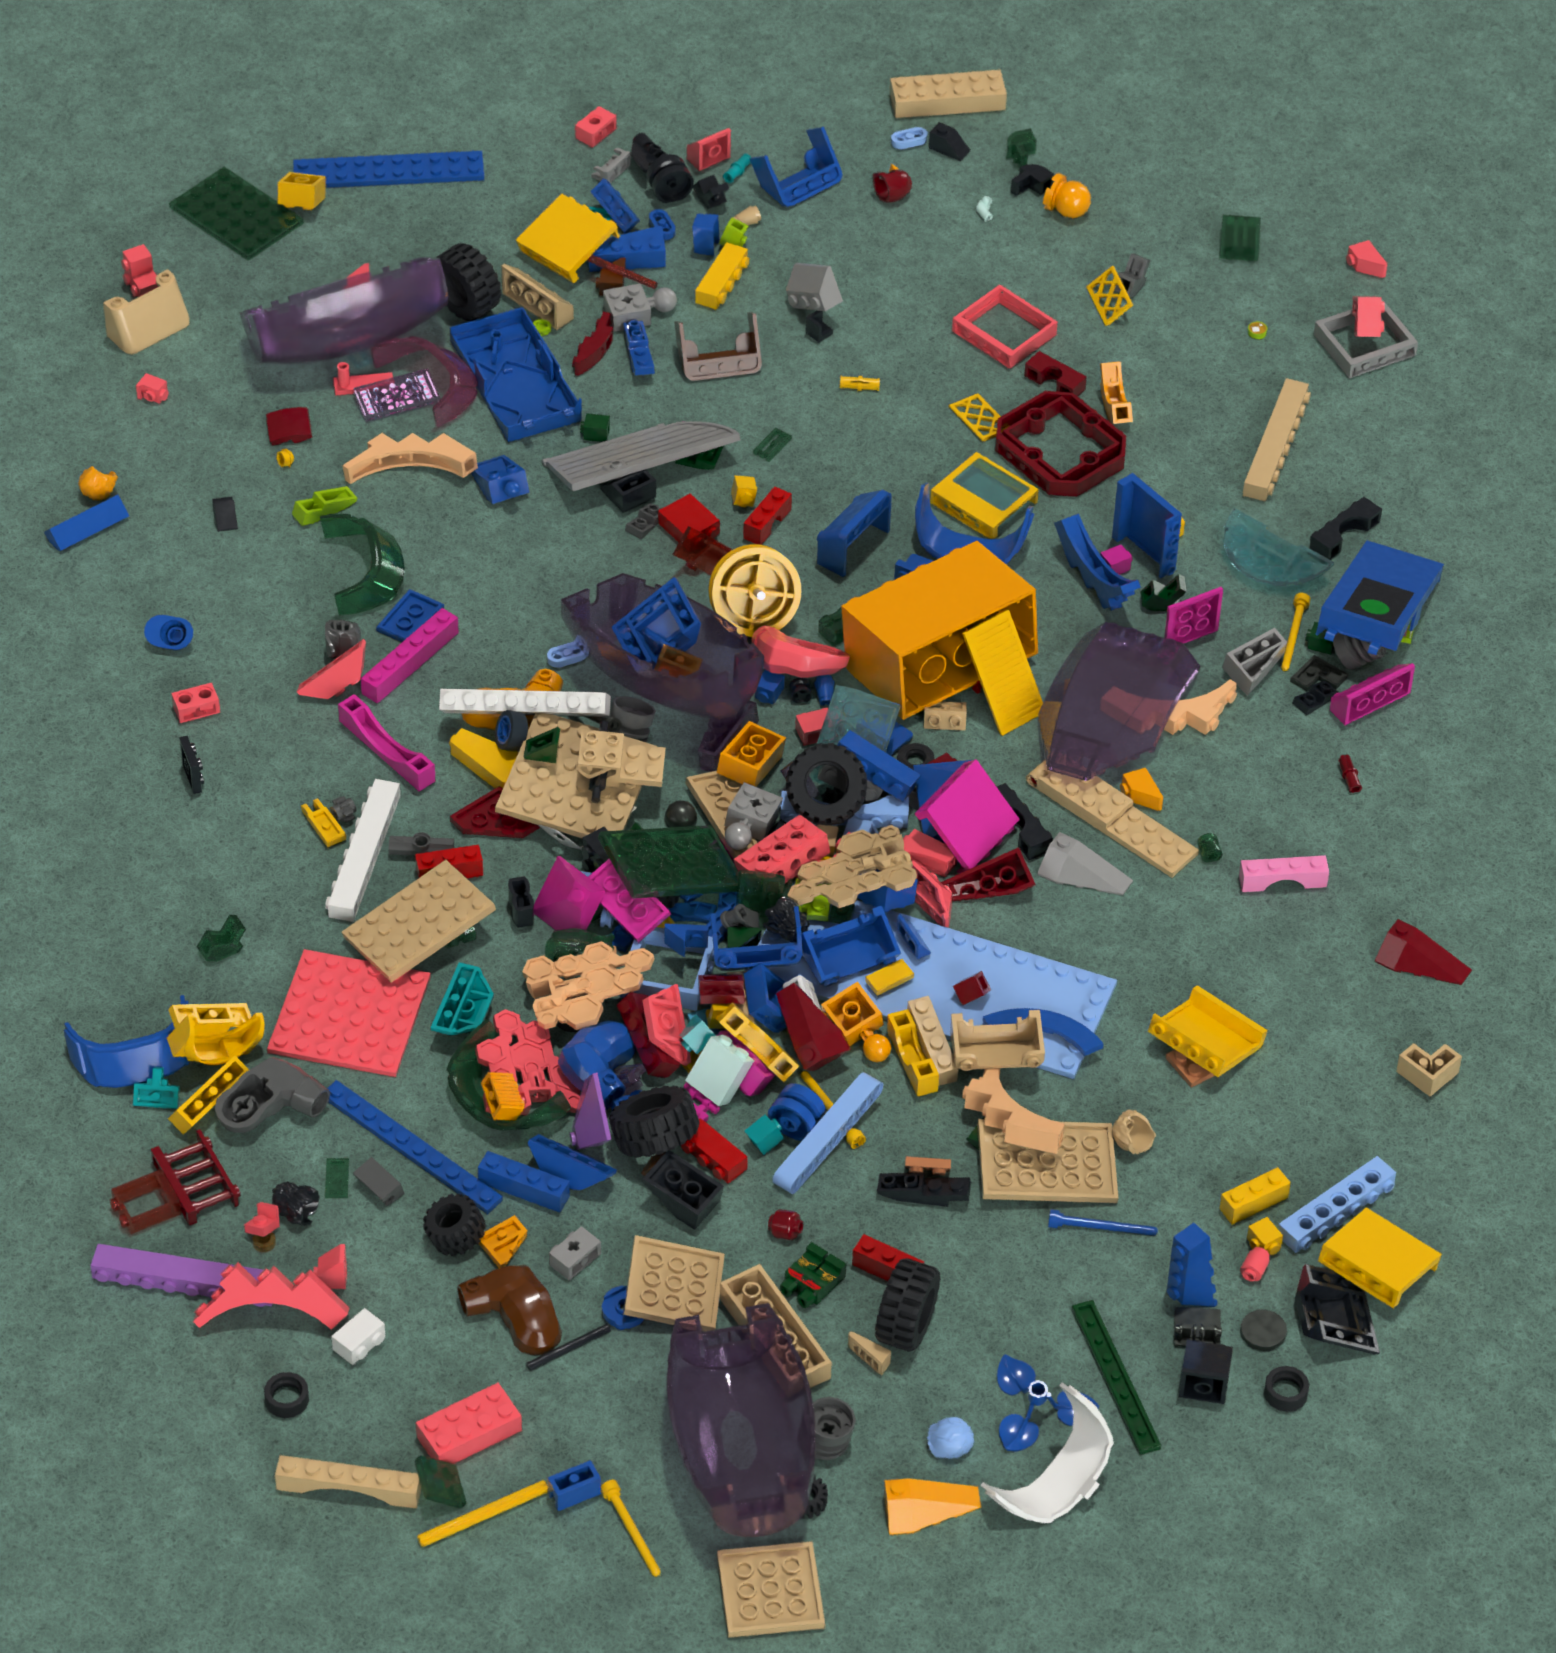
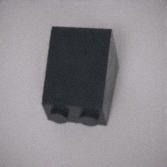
(1205, 1371)

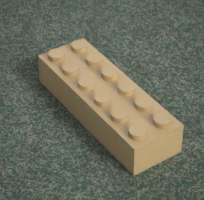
(948, 93)
(757, 1288)

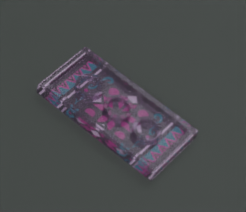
(396, 395)

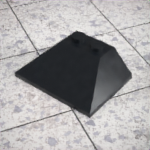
(1334, 1310)

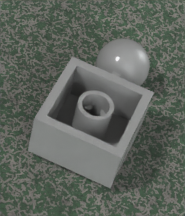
(631, 304)
(750, 815)

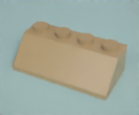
(535, 297)

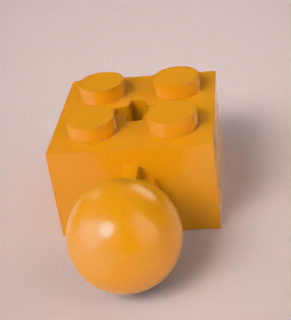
(858, 1019)

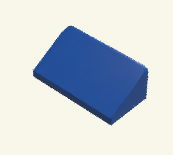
(912, 937)

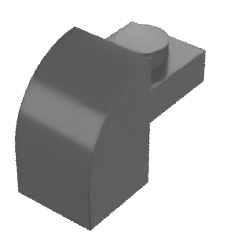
(1134, 275)

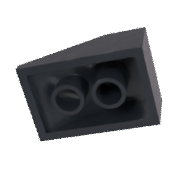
(683, 1189)

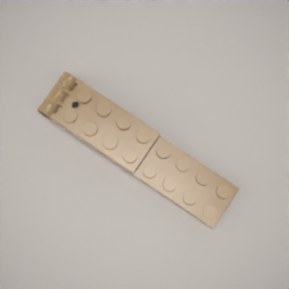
(1116, 817)

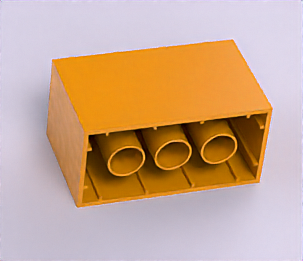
(909, 631)

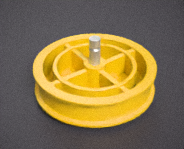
(755, 588)

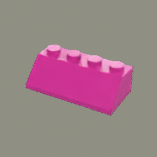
(1373, 693)

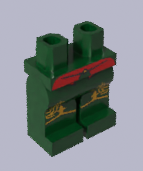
(813, 1276)

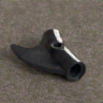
(645, 151)

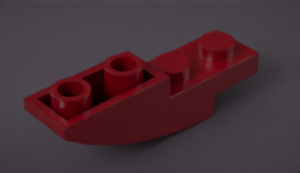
(594, 347)

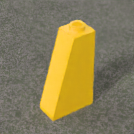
(483, 757)

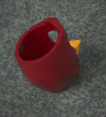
(892, 185)

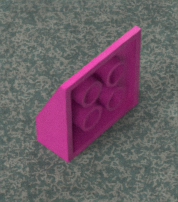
(1194, 616)
(567, 897)

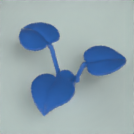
(1019, 1376)

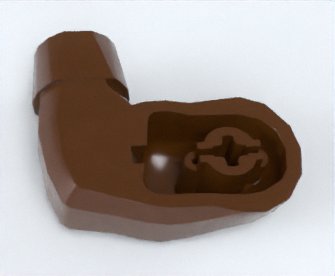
(522, 1305)

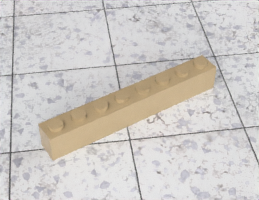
(1276, 440)

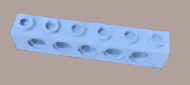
(1337, 1204)

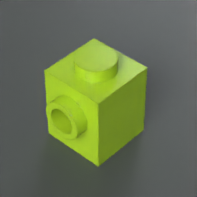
(734, 233)

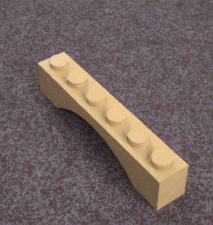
(306, 1475)

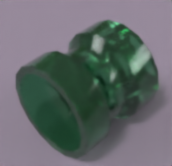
(1209, 847)

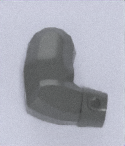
(266, 1091)

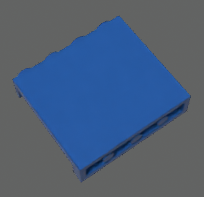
(1147, 522)

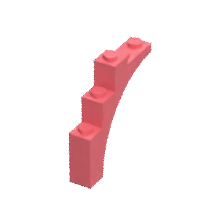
(926, 851)
(241, 1288)

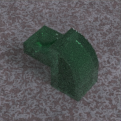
(1020, 145)
(222, 943)

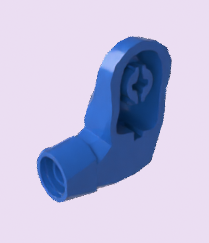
(598, 1051)

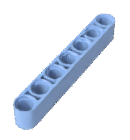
(827, 1133)

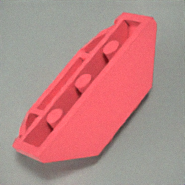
(336, 675)
(933, 895)

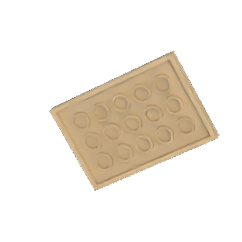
(418, 920)
(1078, 1173)

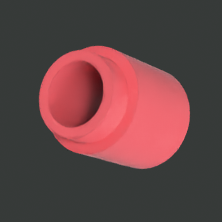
(1255, 1264)

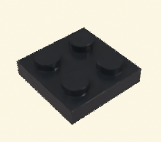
(191, 764)

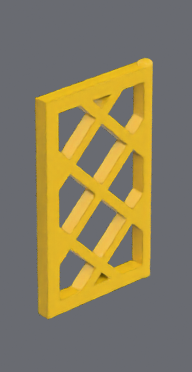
(1117, 310)
(975, 427)

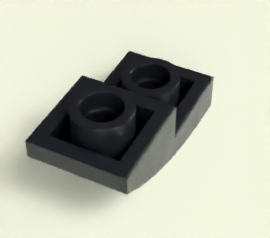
(1315, 698)

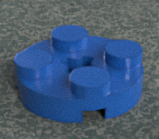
(612, 1309)

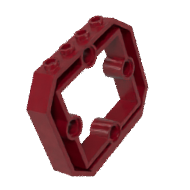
(1031, 418)

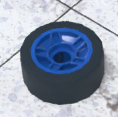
(511, 730)

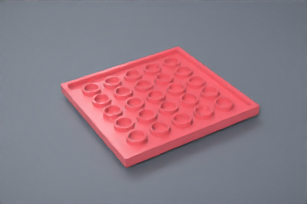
(348, 1014)

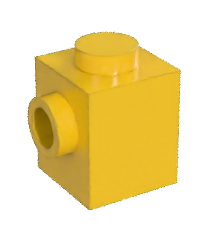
(744, 491)
(1265, 1235)

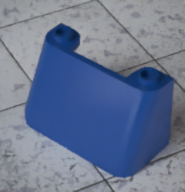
(850, 947)

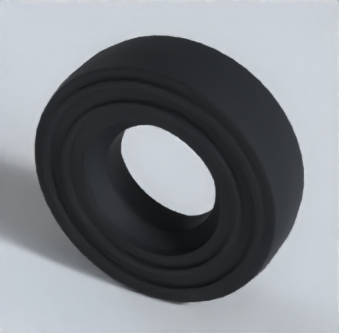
(915, 749)

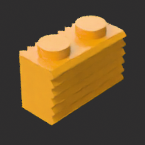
(502, 1096)

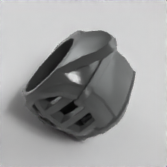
(340, 636)

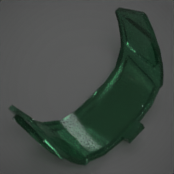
(386, 567)
(466, 1086)

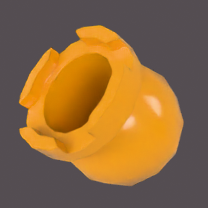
(1069, 197)

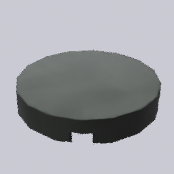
(1263, 1330)

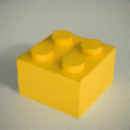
(301, 190)

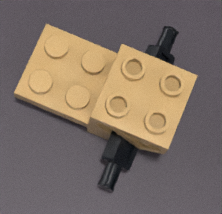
(610, 761)

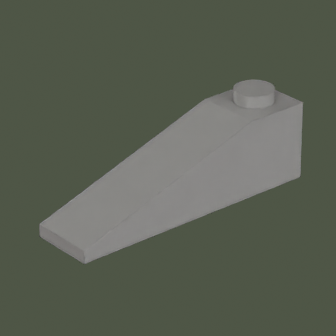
(1076, 864)

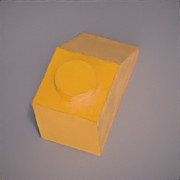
(1142, 789)

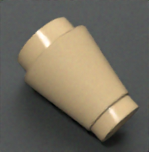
(749, 216)

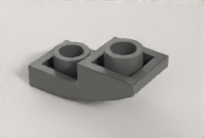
(645, 522)

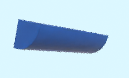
(87, 523)

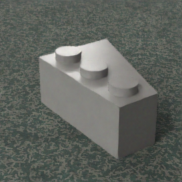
(1254, 659)

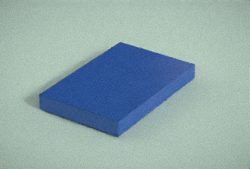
(408, 615)

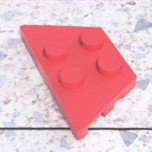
(666, 1022)

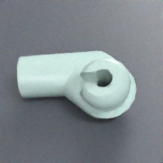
(983, 208)

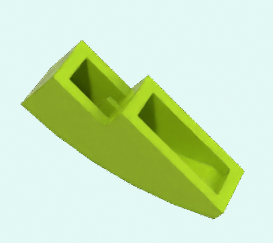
(323, 503)

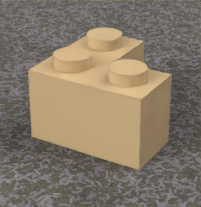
(1428, 1071)

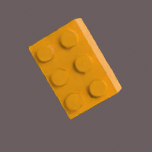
(751, 754)

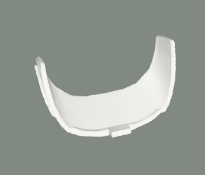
(1070, 1474)

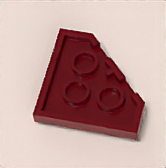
(481, 819)

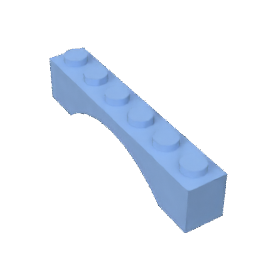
(882, 812)

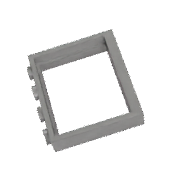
(1371, 360)

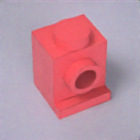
(152, 389)

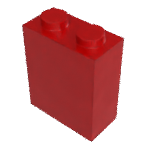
(688, 512)

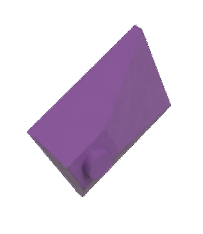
(590, 1121)

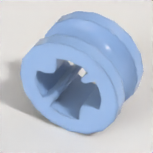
(606, 919)

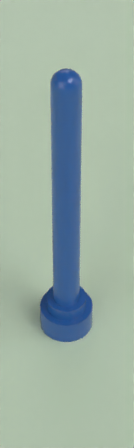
(1058, 1219)

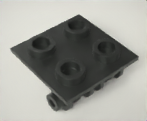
(1197, 1325)

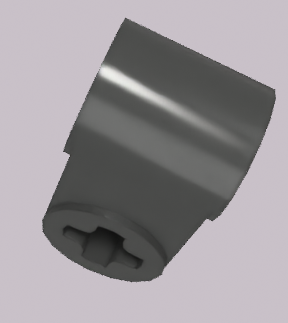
(740, 917)

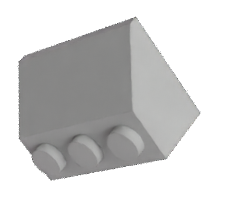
(813, 287)

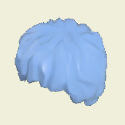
(950, 1438)

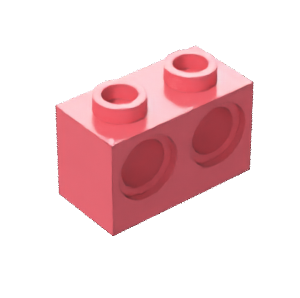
(195, 702)

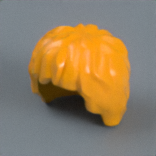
(96, 484)

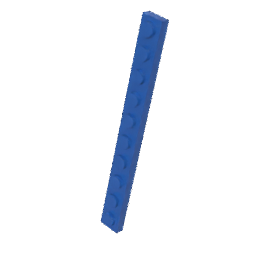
(413, 1147)

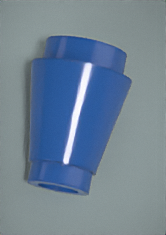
(824, 687)

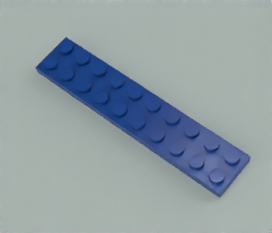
(395, 168)

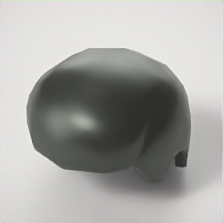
(680, 814)

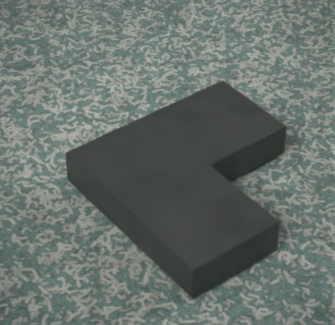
(1315, 670)

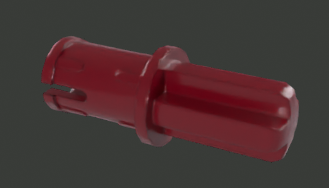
(1350, 773)

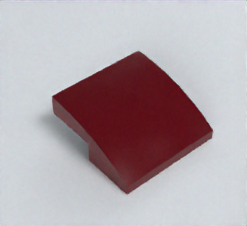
(289, 425)
(721, 989)

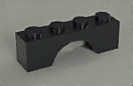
(1360, 515)
(1033, 838)

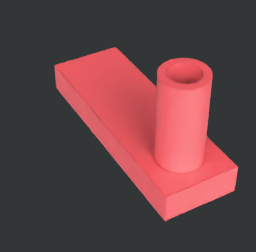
(344, 383)

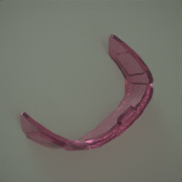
(462, 380)

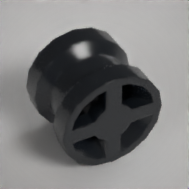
(800, 690)

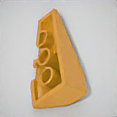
(920, 1503)

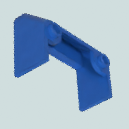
(820, 173)
(864, 510)
(749, 957)

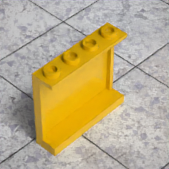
(565, 236)
(1209, 1032)
(1378, 1256)

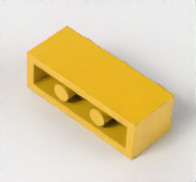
(1255, 1195)

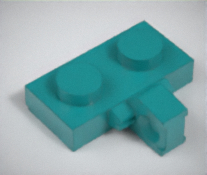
(156, 1092)

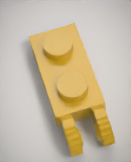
(324, 823)

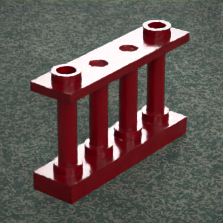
(188, 1208)

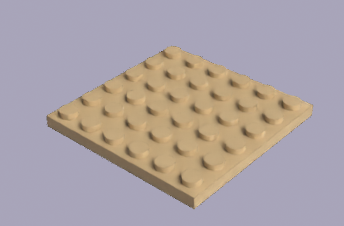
(557, 792)

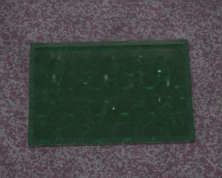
(236, 213)
(670, 861)

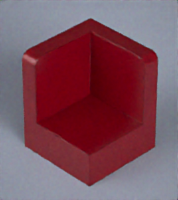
(972, 988)

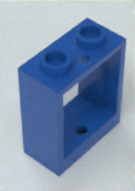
(758, 984)

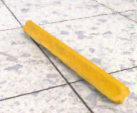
(482, 1513)

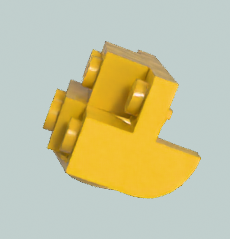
(204, 1035)

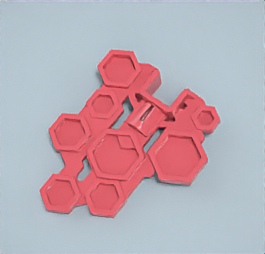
(529, 1057)

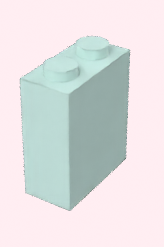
(720, 1070)

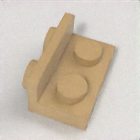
(946, 716)

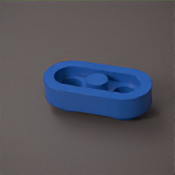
(660, 217)

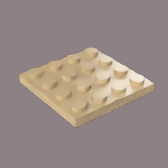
(673, 1282)
(770, 1589)

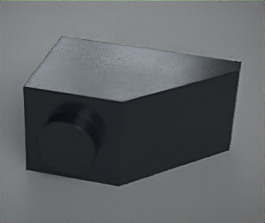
(948, 142)

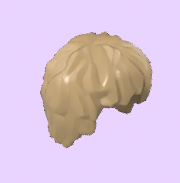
(1133, 1132)

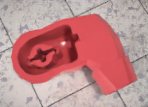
(797, 656)

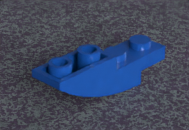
(638, 348)

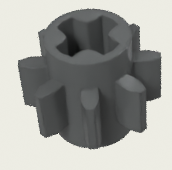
(343, 809)

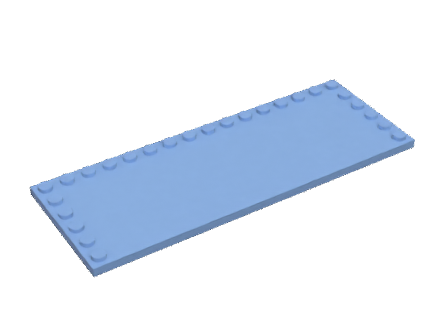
(1013, 975)

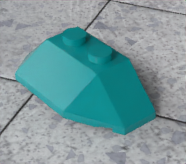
(464, 1002)

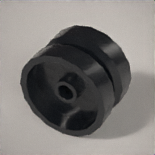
(669, 178)

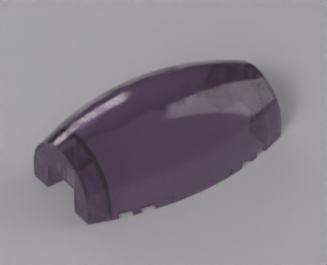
(743, 1421)

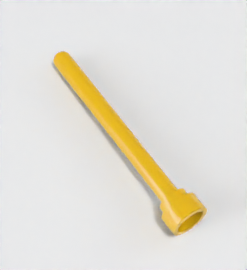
(1301, 603)
(853, 1135)
(611, 1491)

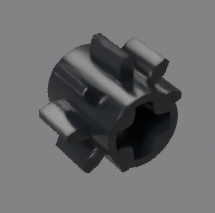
(832, 796)

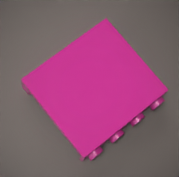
(969, 814)

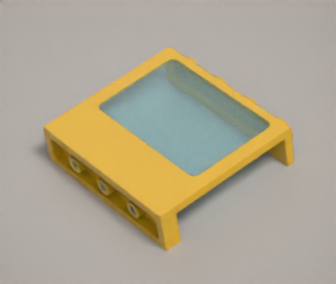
(982, 494)

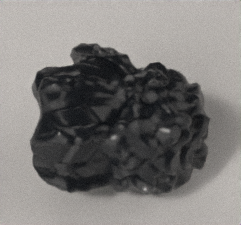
(782, 919)
(295, 1202)

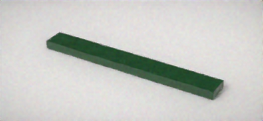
(1116, 1377)

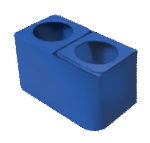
(705, 233)

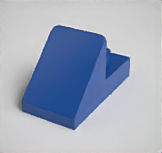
(684, 935)

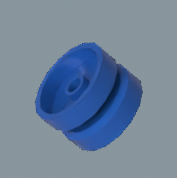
(797, 1111)

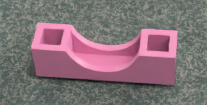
(1260, 873)

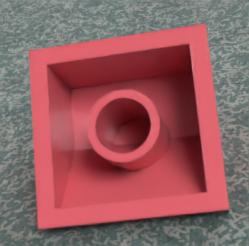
(710, 150)

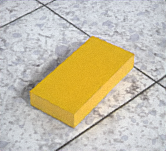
(889, 977)

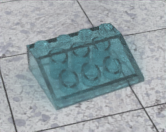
(862, 714)

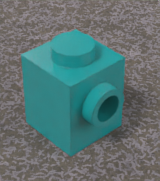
(765, 1134)

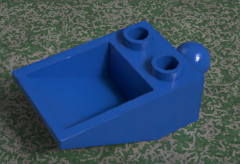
(500, 479)

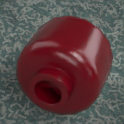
(785, 1224)

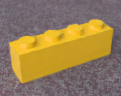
(721, 276)
(207, 1095)

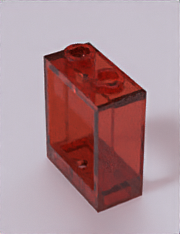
(139, 1187)

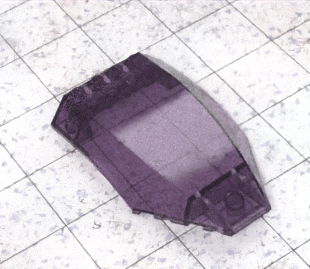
(1112, 699)

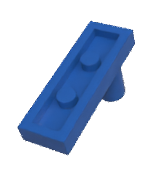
(615, 205)

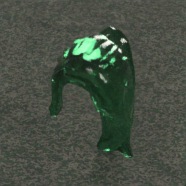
(573, 941)

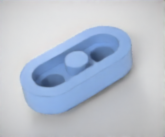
(909, 138)
(564, 655)

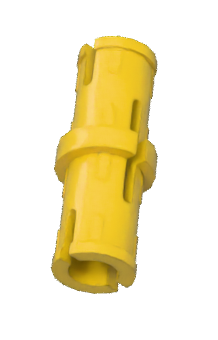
(859, 383)

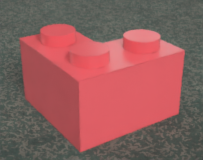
(139, 270)
(1368, 316)

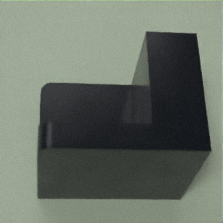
(816, 327)

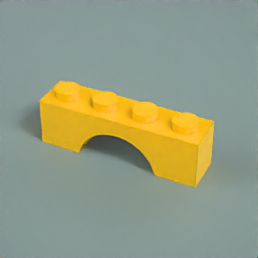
(904, 1038)
(758, 1042)

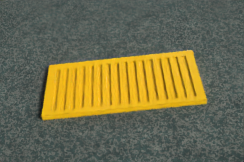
(1004, 672)

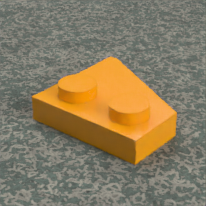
(503, 1240)

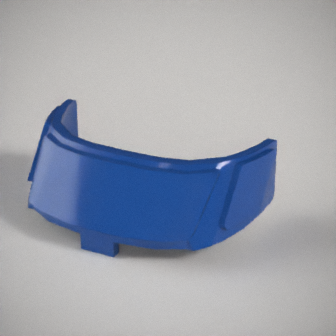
(941, 541)
(125, 1061)

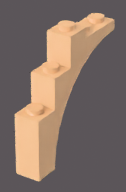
(411, 451)
(1202, 711)
(1017, 1122)

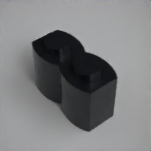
(521, 901)

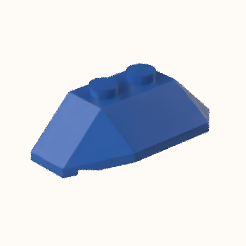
(568, 1163)

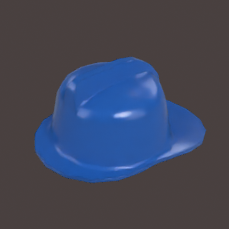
(168, 632)

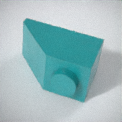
(695, 1035)

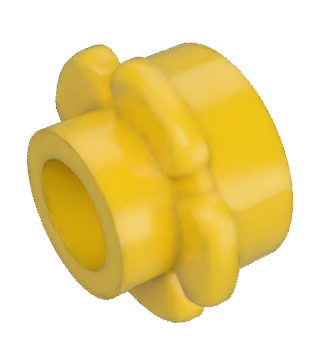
(285, 458)

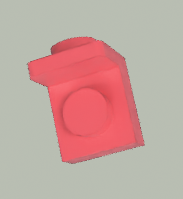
(265, 1221)

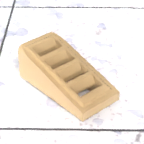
(871, 1352)

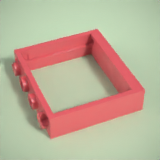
(963, 326)

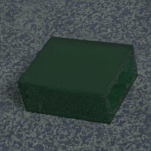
(1240, 237)

